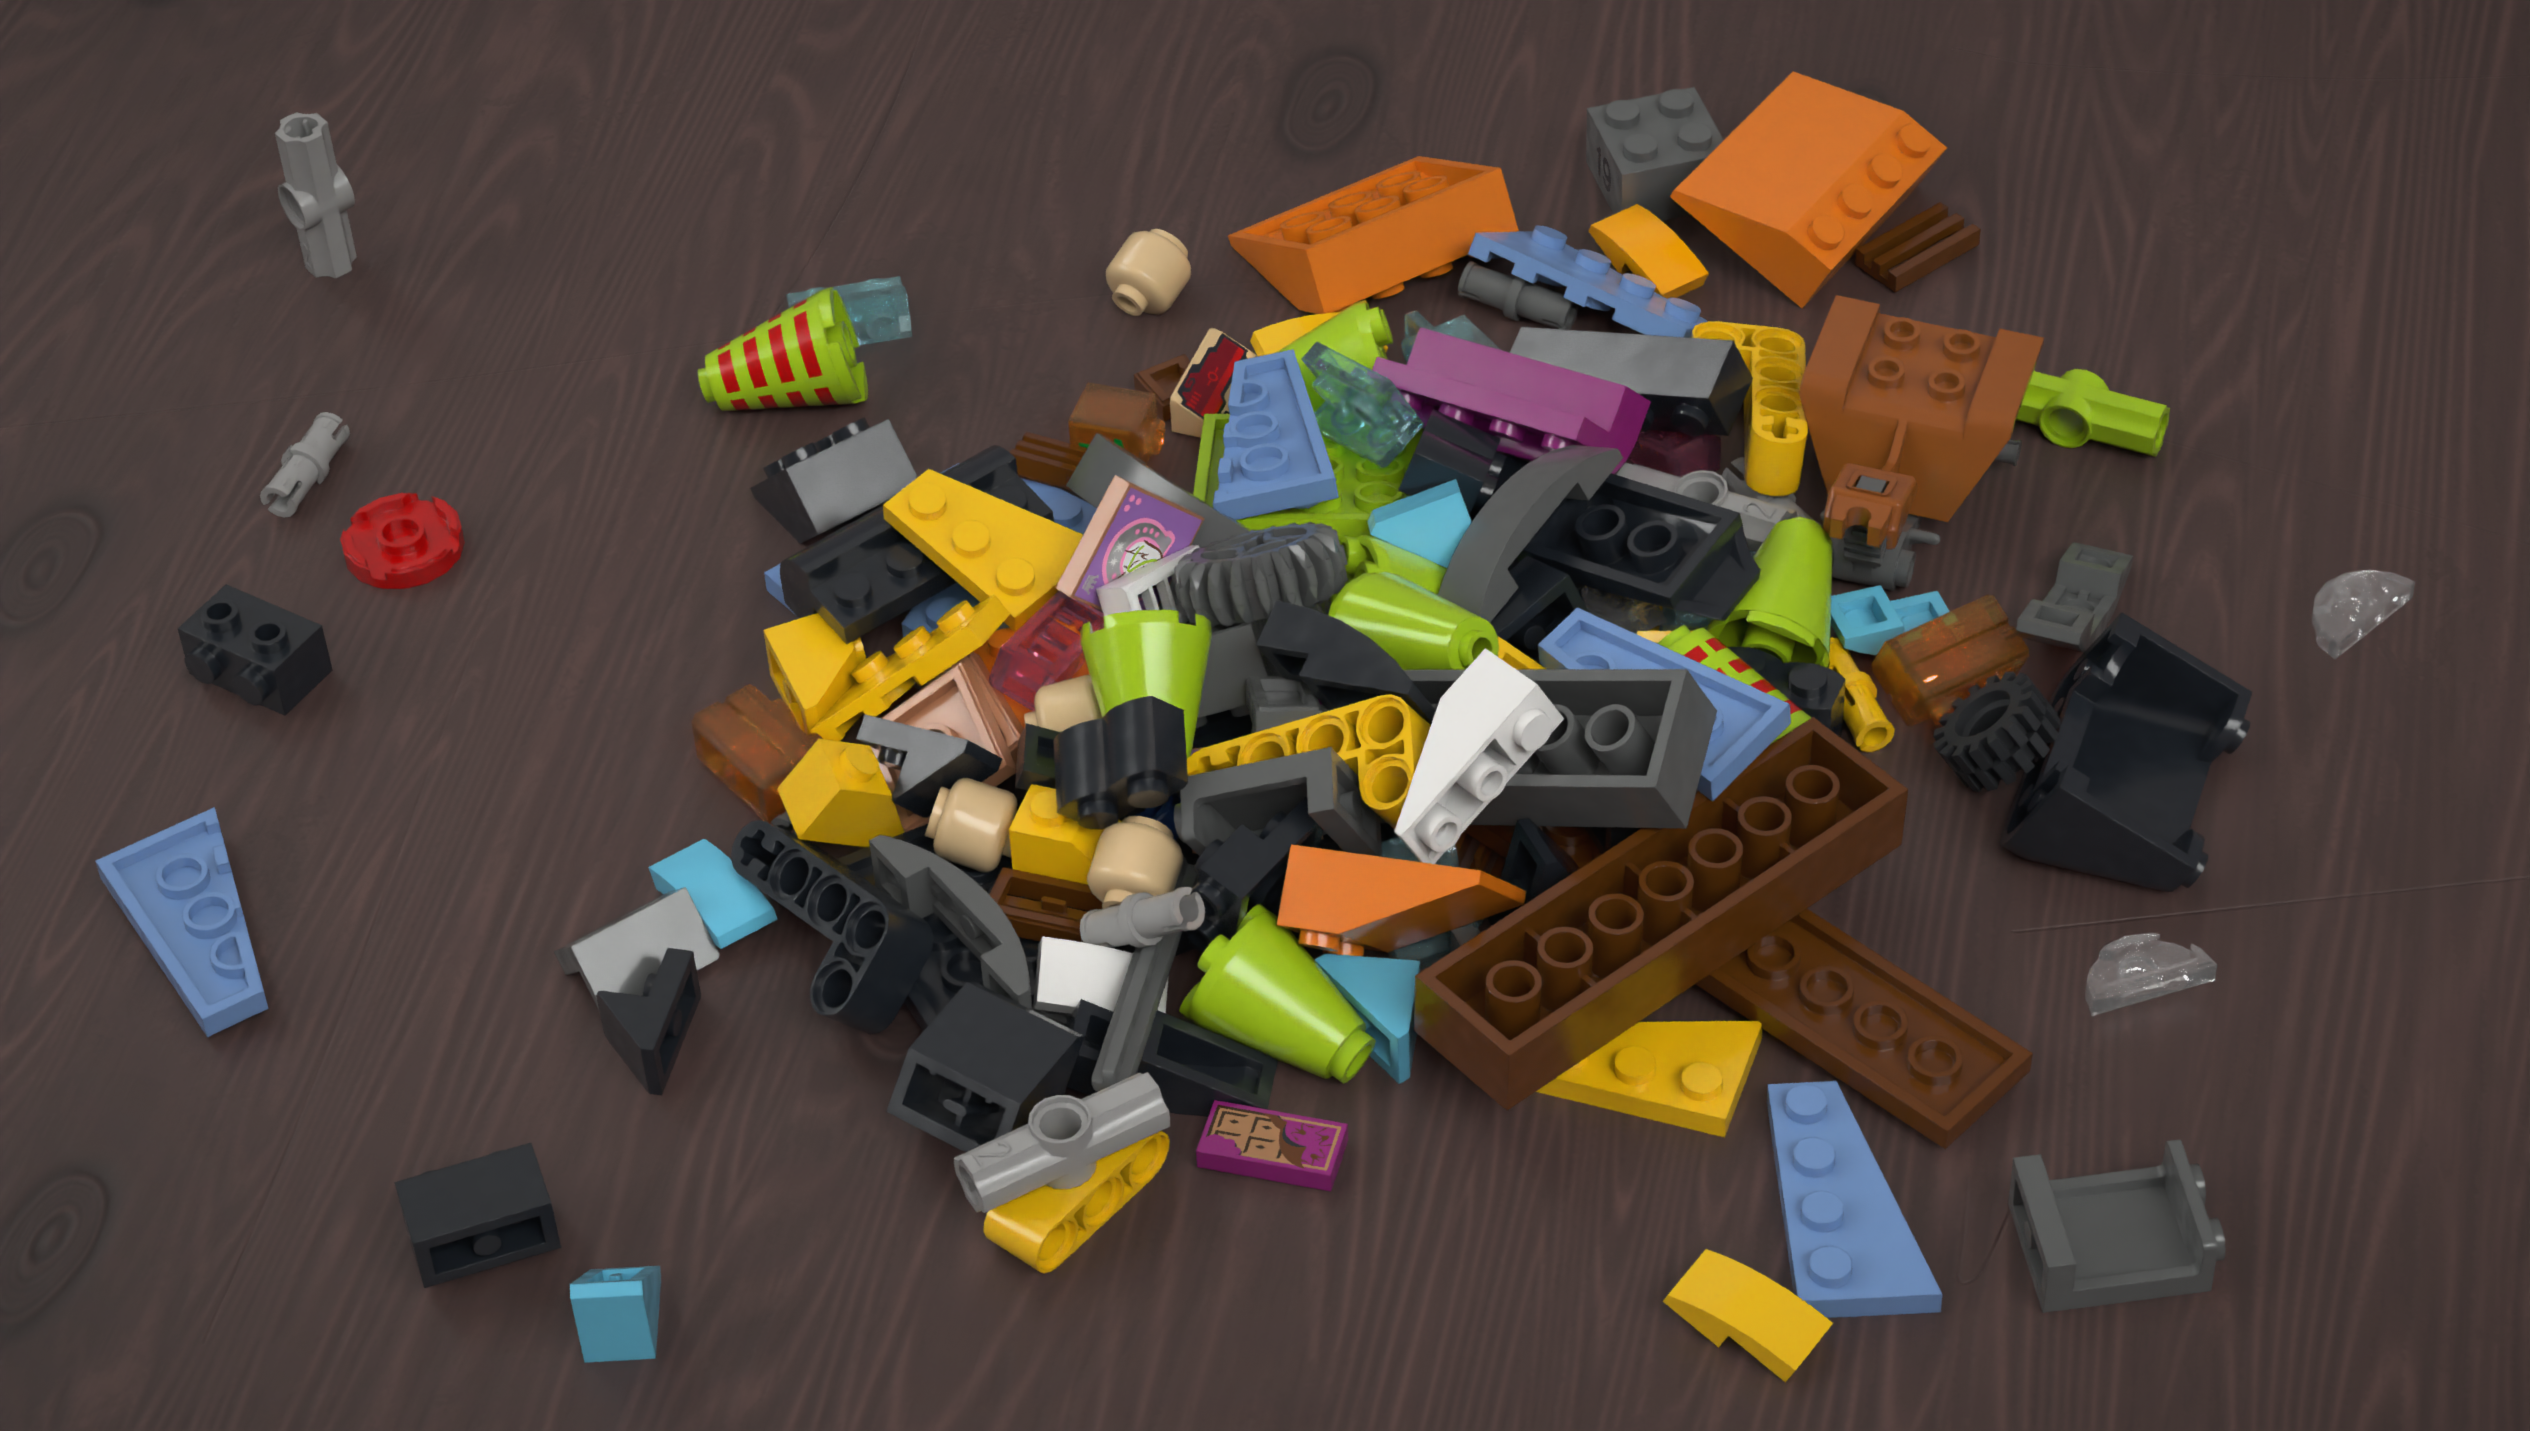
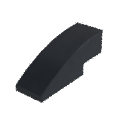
(1334, 659)
(1183, 1060)

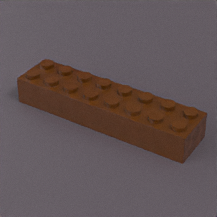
(1657, 914)

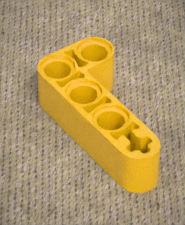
(1772, 407)
(1374, 737)

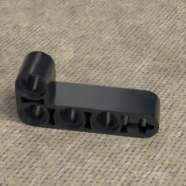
(875, 938)

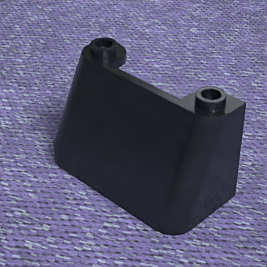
(2128, 762)

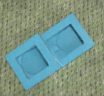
(1868, 617)
(723, 898)

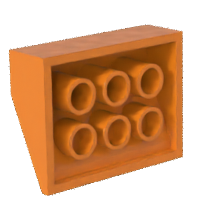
(1808, 181)
(1377, 233)

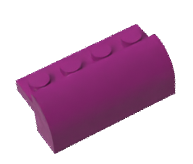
(1516, 397)

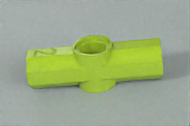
(2083, 409)

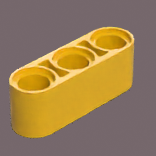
(1054, 1222)

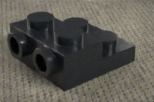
(1248, 872)

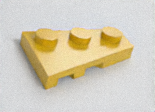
(984, 542)
(916, 659)
(1668, 1073)

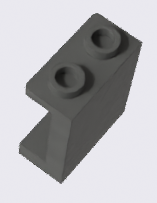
(1253, 793)
(2115, 1232)

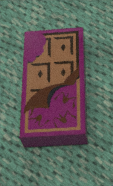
(1272, 1145)

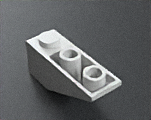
(1473, 748)

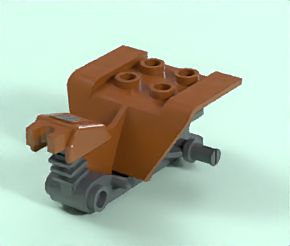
(1906, 428)

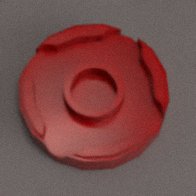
(402, 541)

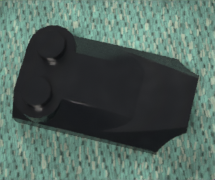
(1650, 548)

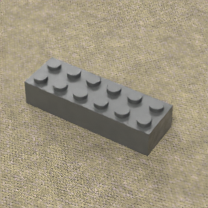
(1618, 757)

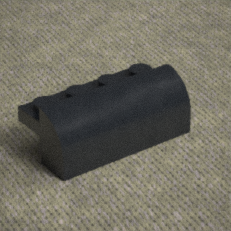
(874, 572)

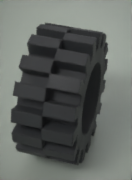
(1996, 731)

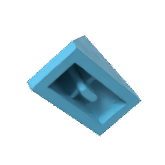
(1424, 522)
(1385, 1000)
(617, 1313)

